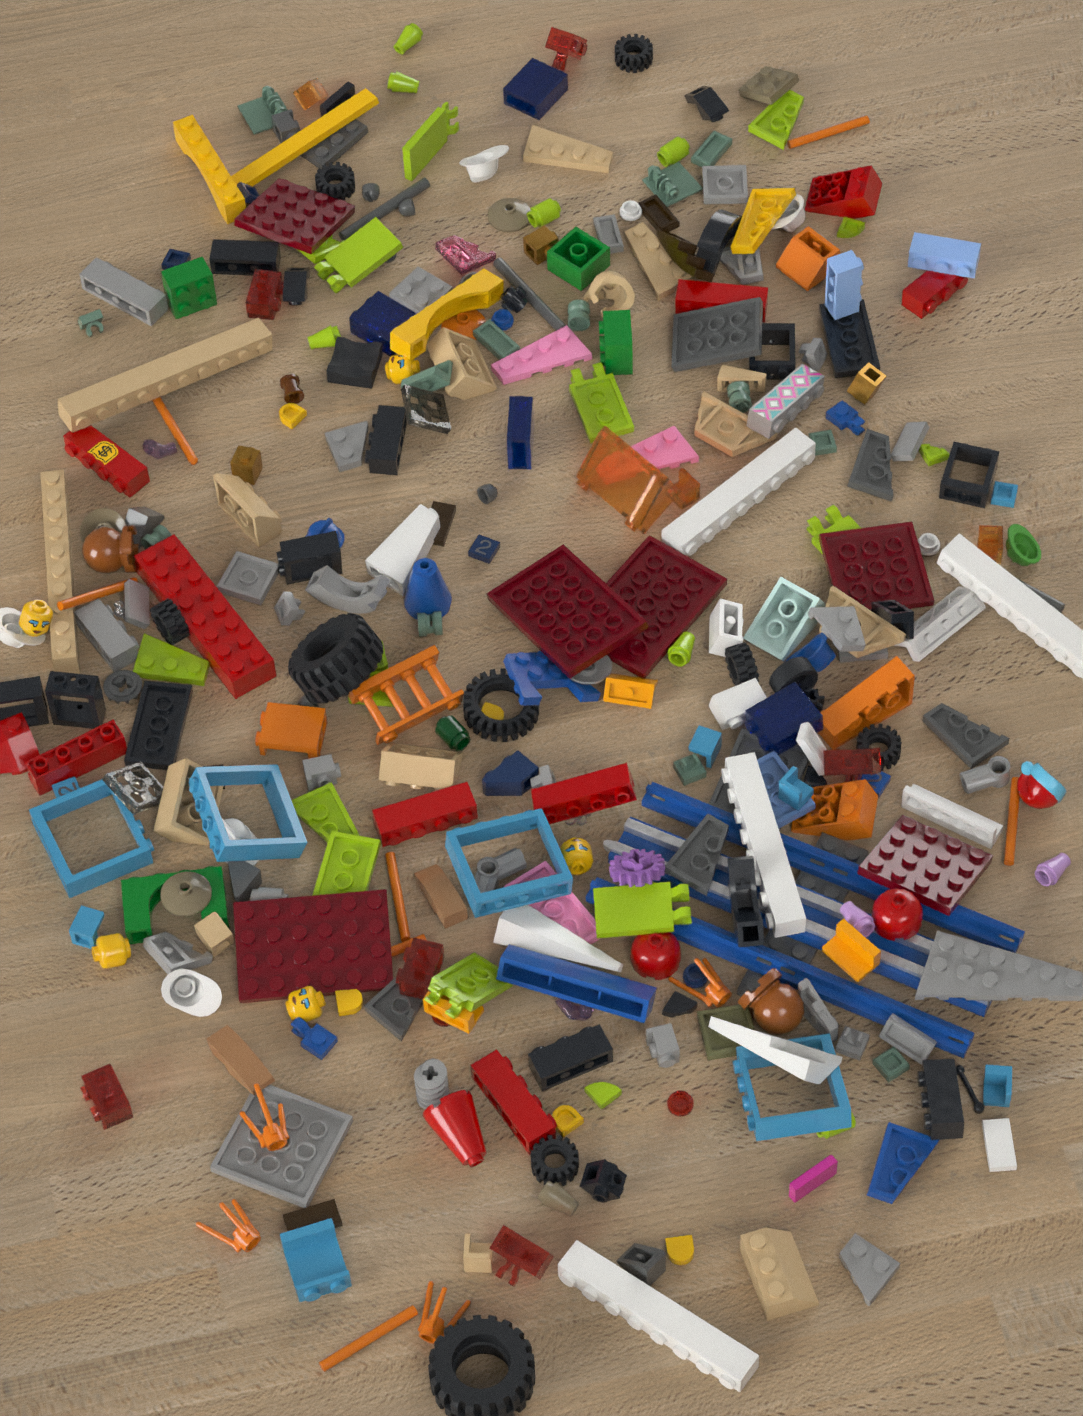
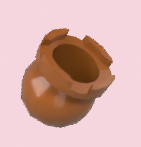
(109, 550)
(775, 1005)

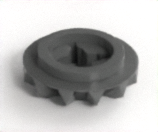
(117, 680)

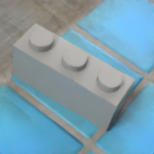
(107, 634)

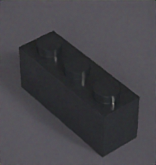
(243, 256)
(386, 440)
(570, 1057)
(941, 1099)

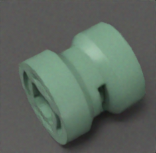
(578, 315)
(738, 395)
(159, 534)
(424, 623)

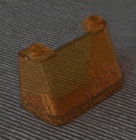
(626, 481)

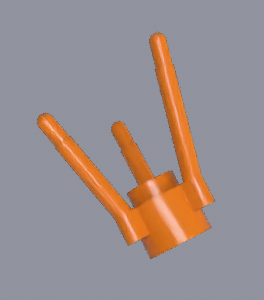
(716, 990)
(273, 1136)
(245, 1234)
(434, 1326)

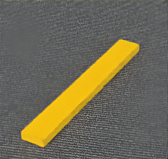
(306, 138)

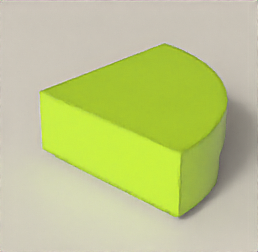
(850, 228)
(933, 455)
(603, 1093)

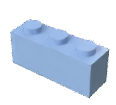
(944, 255)
(843, 284)

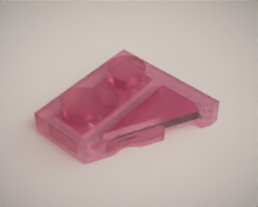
(462, 254)

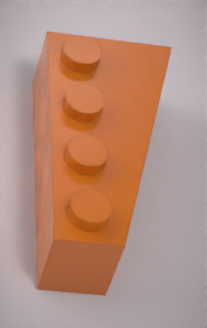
(868, 703)

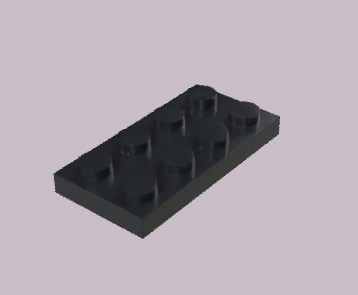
(849, 341)
(158, 724)

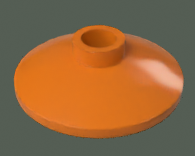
(464, 323)

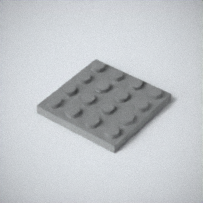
(301, 1164)

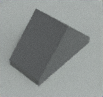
(144, 521)
(243, 879)
(644, 1262)

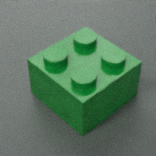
(578, 258)
(189, 287)
(616, 342)

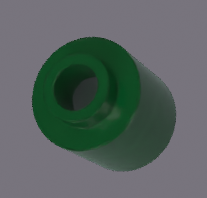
(452, 733)

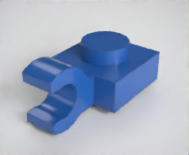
(845, 416)
(316, 1039)

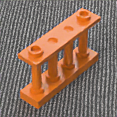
(406, 671)

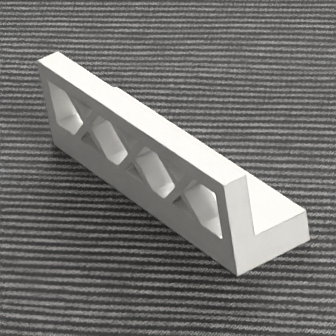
(942, 622)
(951, 815)

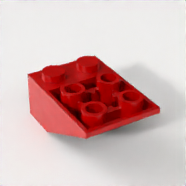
(845, 193)

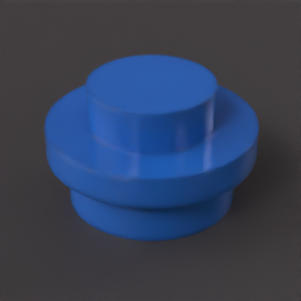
(503, 319)

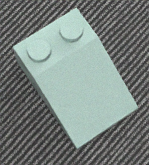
(783, 619)

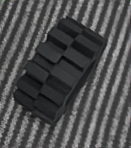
(637, 61)
(333, 173)
(169, 621)
(741, 663)
(883, 736)
(550, 1147)

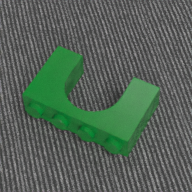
(144, 893)

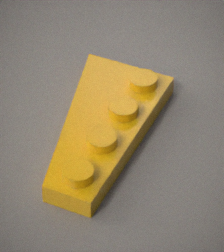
(759, 217)

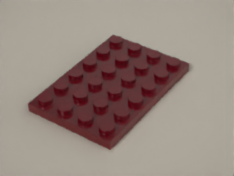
(668, 594)
(567, 611)
(312, 942)

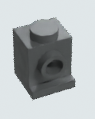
(284, 125)

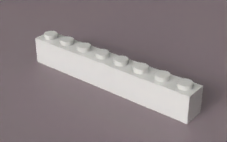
(739, 493)
(1014, 601)
(765, 844)
(658, 1316)

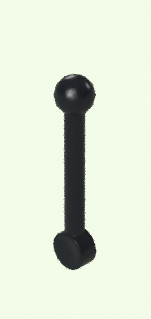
(978, 1106)

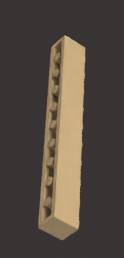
(164, 375)
(59, 570)

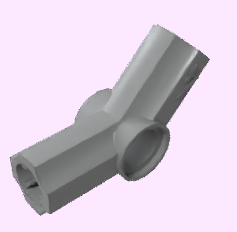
(499, 868)

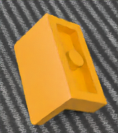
(629, 690)
(852, 951)
(465, 1020)

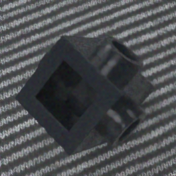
(603, 1180)

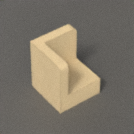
(214, 934)
(477, 1256)

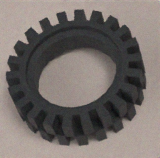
(482, 723)

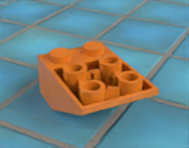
(840, 811)

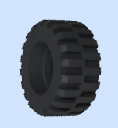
(335, 658)
(475, 1338)

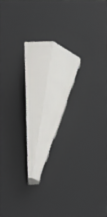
(536, 932)
(797, 1059)

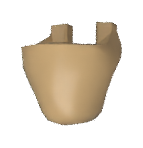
(611, 286)

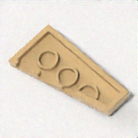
(563, 151)
(655, 261)

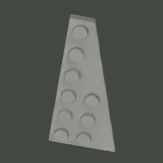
(984, 972)

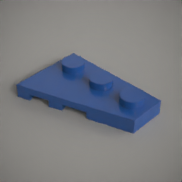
(898, 1161)

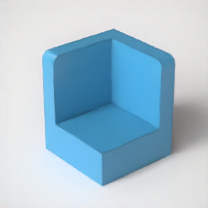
(706, 743)
(793, 790)
(85, 927)
(997, 1085)

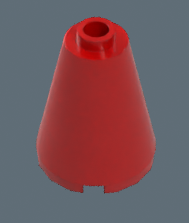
(458, 1126)

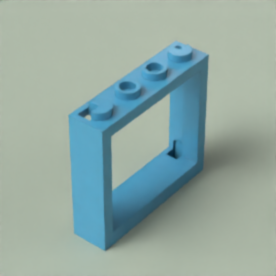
(224, 849)
(102, 872)
(517, 894)
(794, 1123)

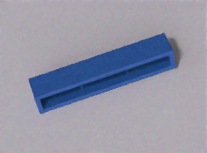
(576, 983)

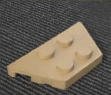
(726, 427)
(876, 631)

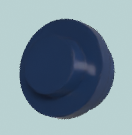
(694, 976)

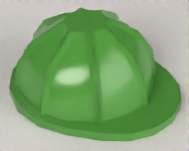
(1022, 546)

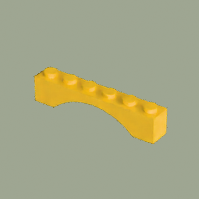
(222, 186)
(477, 292)

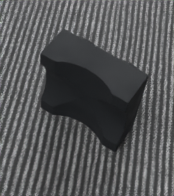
(354, 363)

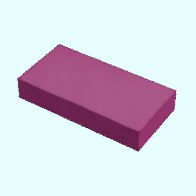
(813, 1178)

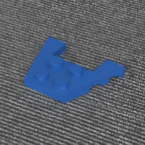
(537, 671)

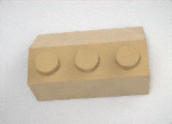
(469, 371)
(247, 509)
(419, 766)
(177, 811)
(777, 1272)

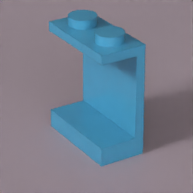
(315, 1260)

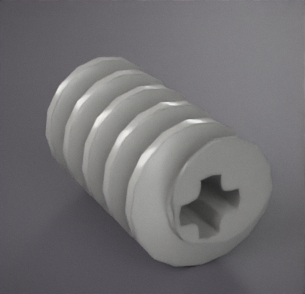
(431, 1083)

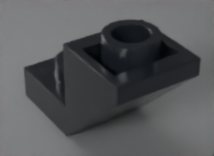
(708, 103)
(295, 285)

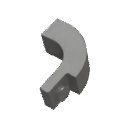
(346, 594)

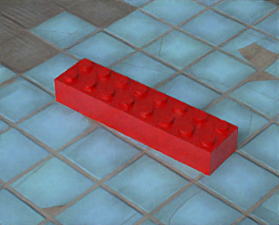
(211, 620)

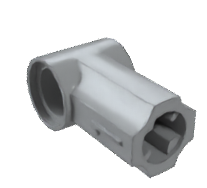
(985, 775)

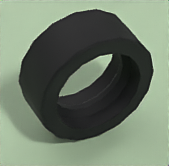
(791, 671)

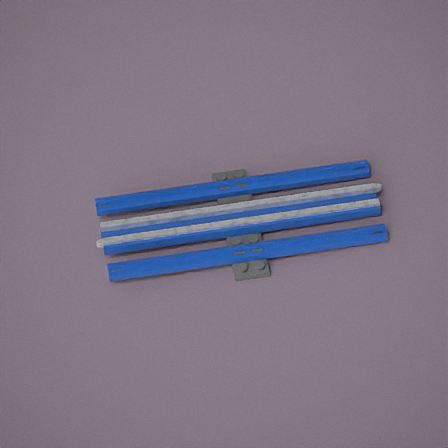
(823, 884)

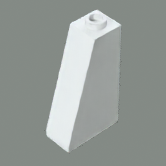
(404, 547)

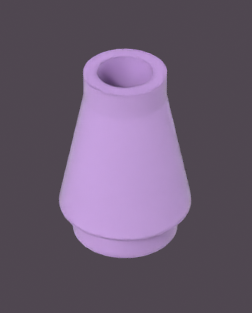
(1052, 869)
(858, 918)

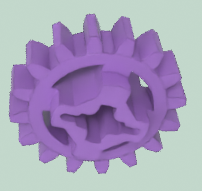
(637, 867)

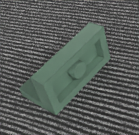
(431, 378)

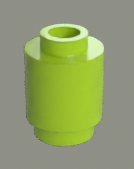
(673, 151)
(544, 213)

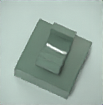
(89, 320)
(689, 769)

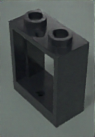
(776, 335)
(976, 494)
(305, 555)
(22, 690)
(75, 713)

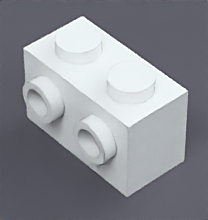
(725, 626)
(731, 704)

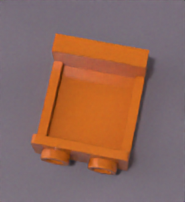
(292, 729)

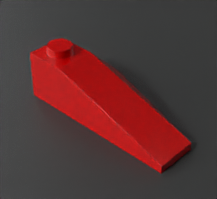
(16, 745)

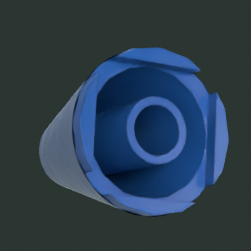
(426, 590)

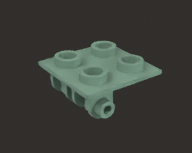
(259, 111)
(671, 183)

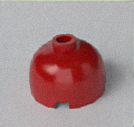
(897, 914)
(655, 955)

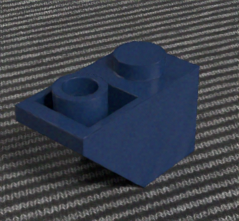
(510, 777)

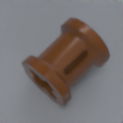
(290, 385)

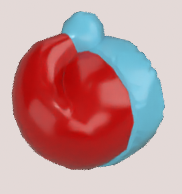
(1038, 787)

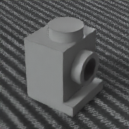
(320, 771)
(663, 1045)

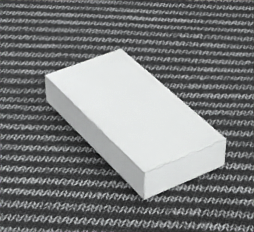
(812, 746)
(999, 1145)

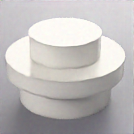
(630, 211)
(929, 544)

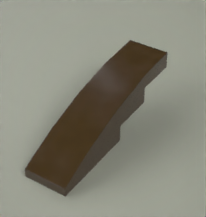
(684, 255)

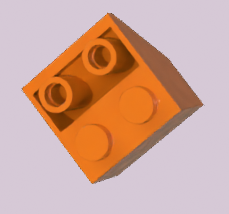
(806, 258)

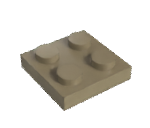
(768, 85)

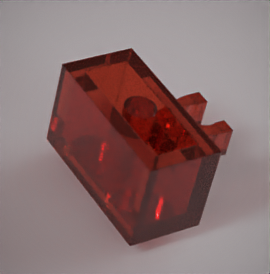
(565, 45)
(264, 294)
(852, 762)
(422, 962)
(106, 1096)
(521, 1253)

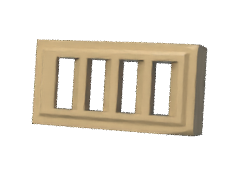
(731, 374)

